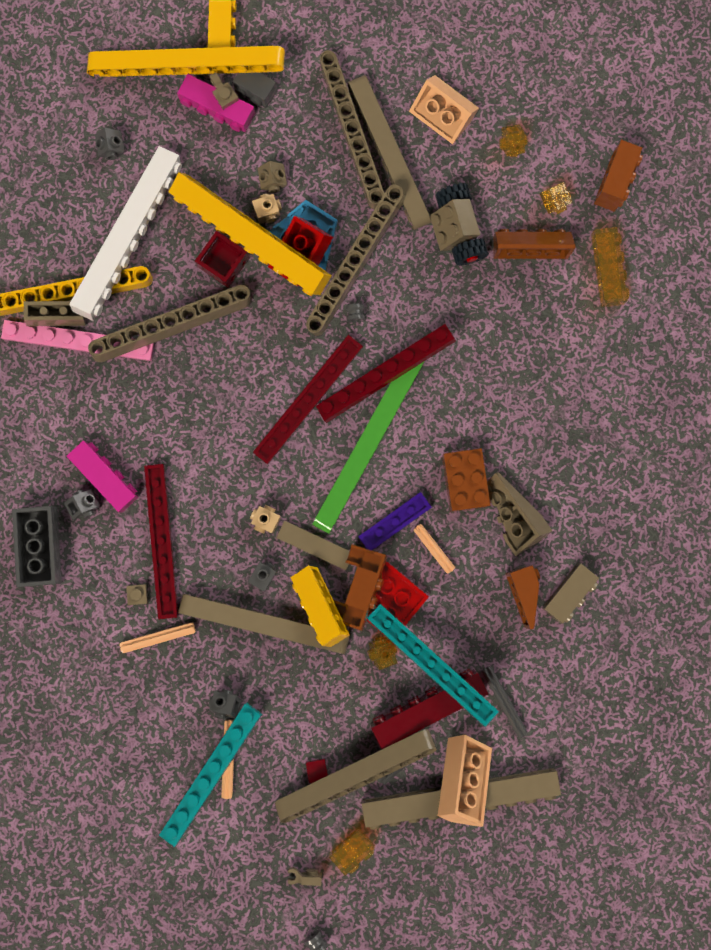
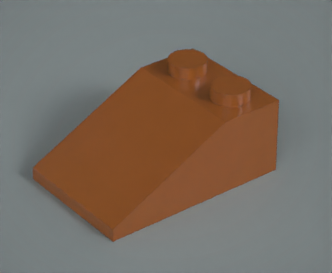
(525, 591)

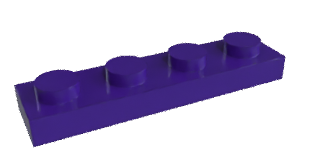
(395, 521)

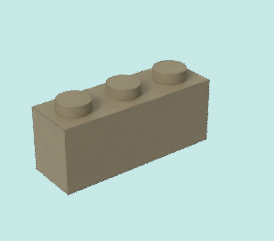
(51, 314)
(571, 593)

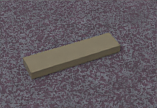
(314, 545)

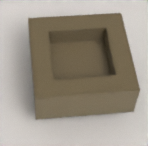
(137, 594)

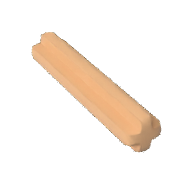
(434, 549)

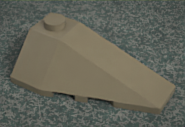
(521, 520)

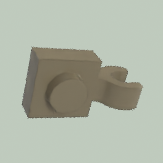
(224, 93)
(310, 877)

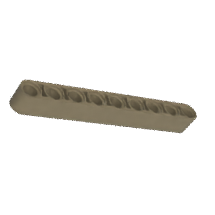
(351, 121)
(389, 151)
(356, 251)
(161, 321)
(255, 622)
(355, 776)

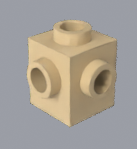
(267, 208)
(272, 519)

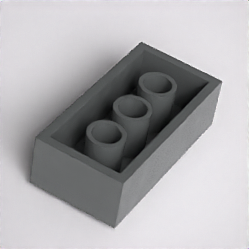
(36, 546)

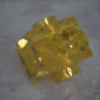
(513, 140)
(556, 198)
(382, 652)

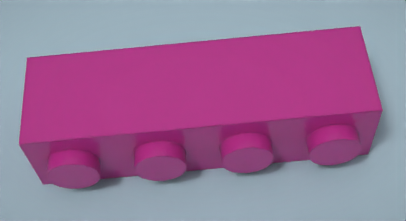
(200, 96)
(102, 476)

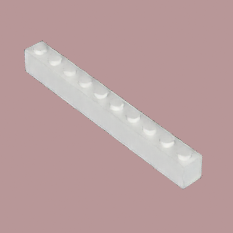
(125, 234)

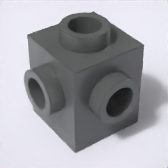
(109, 143)
(82, 504)
(224, 704)

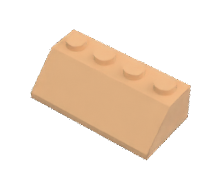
(465, 781)

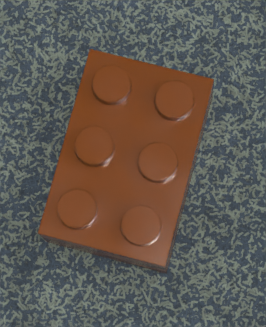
(619, 176)
(466, 480)

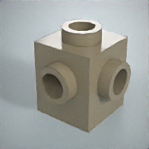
(272, 176)

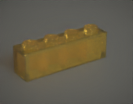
(609, 267)

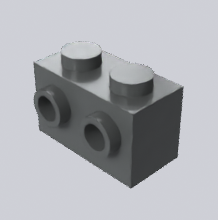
(255, 87)

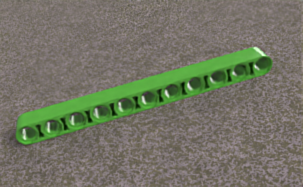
(364, 450)

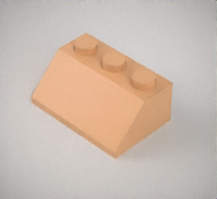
(443, 109)

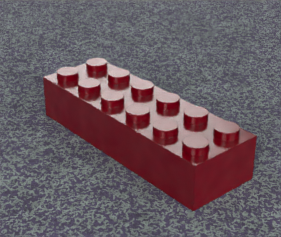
(421, 711)

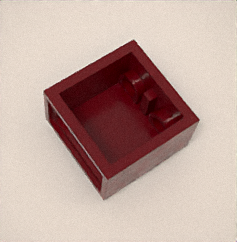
(223, 259)

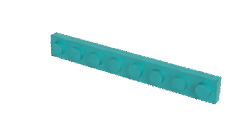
(433, 665)
(210, 774)

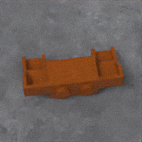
(363, 587)

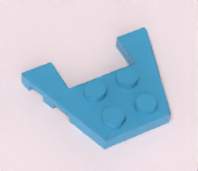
(313, 215)

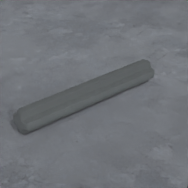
(504, 702)

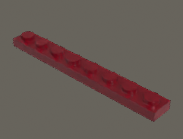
(385, 373)
(308, 399)
(161, 541)

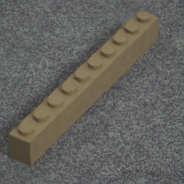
(425, 803)

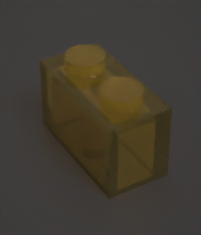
(352, 851)

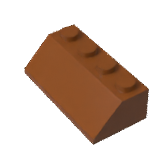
(532, 244)

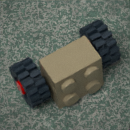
(457, 226)

